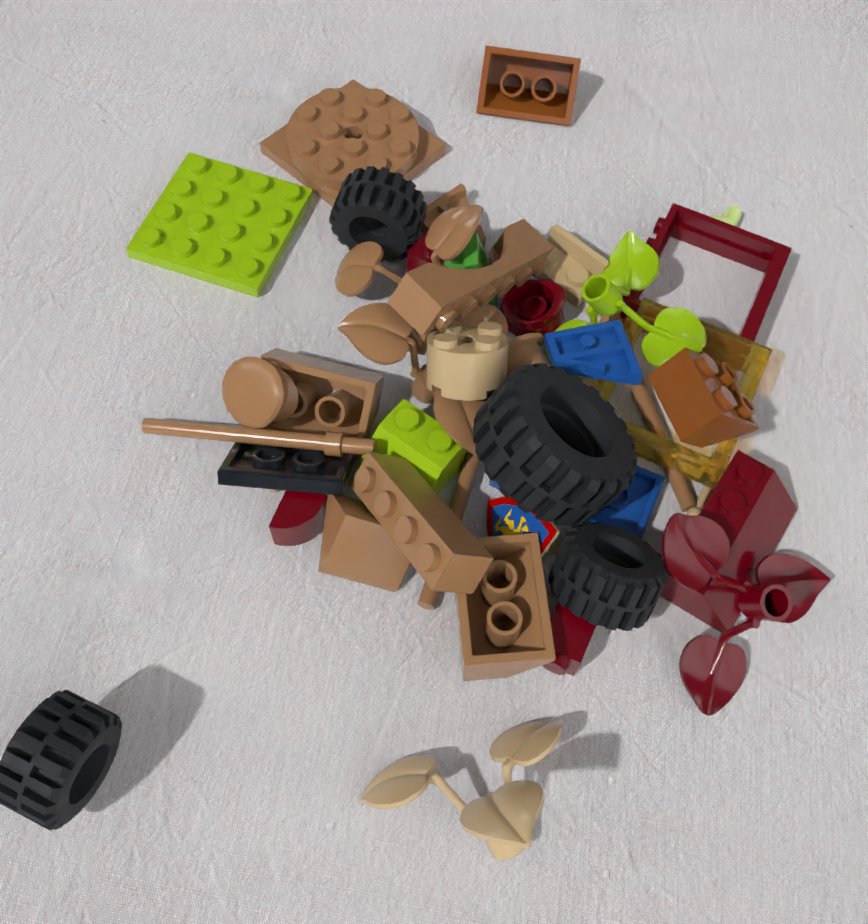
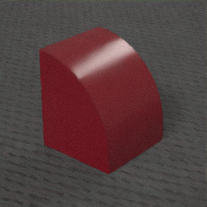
(298, 518)

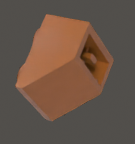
(702, 399)

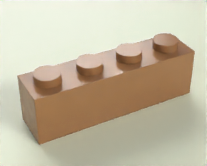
(421, 524)

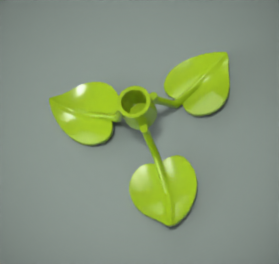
(634, 268)

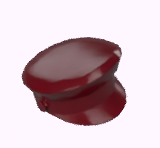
(534, 307)

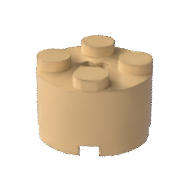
(467, 360)

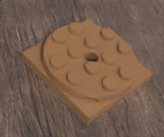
(348, 132)

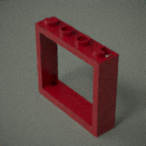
(729, 243)

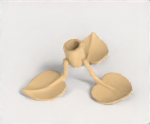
(500, 817)

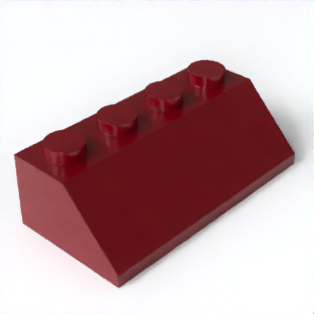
(754, 514)

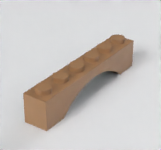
(438, 294)

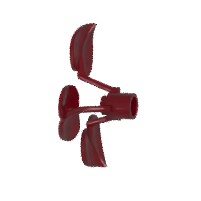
(784, 593)

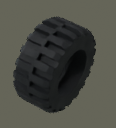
(554, 445)

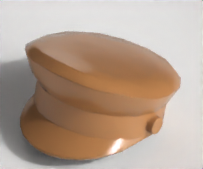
(258, 392)

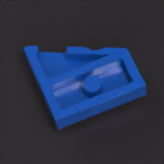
(595, 352)

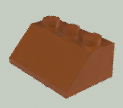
(528, 85)

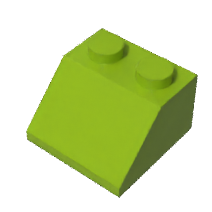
(422, 441)

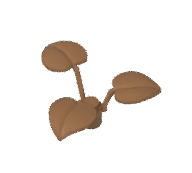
(445, 237)
(383, 338)

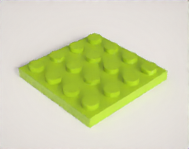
(221, 224)

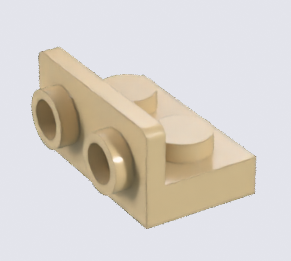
(571, 263)

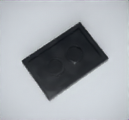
(285, 469)

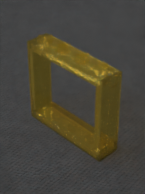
(721, 346)

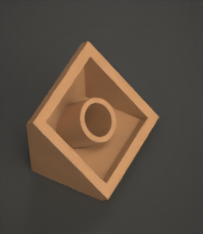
(358, 546)

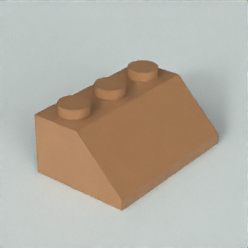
(329, 396)
(507, 617)

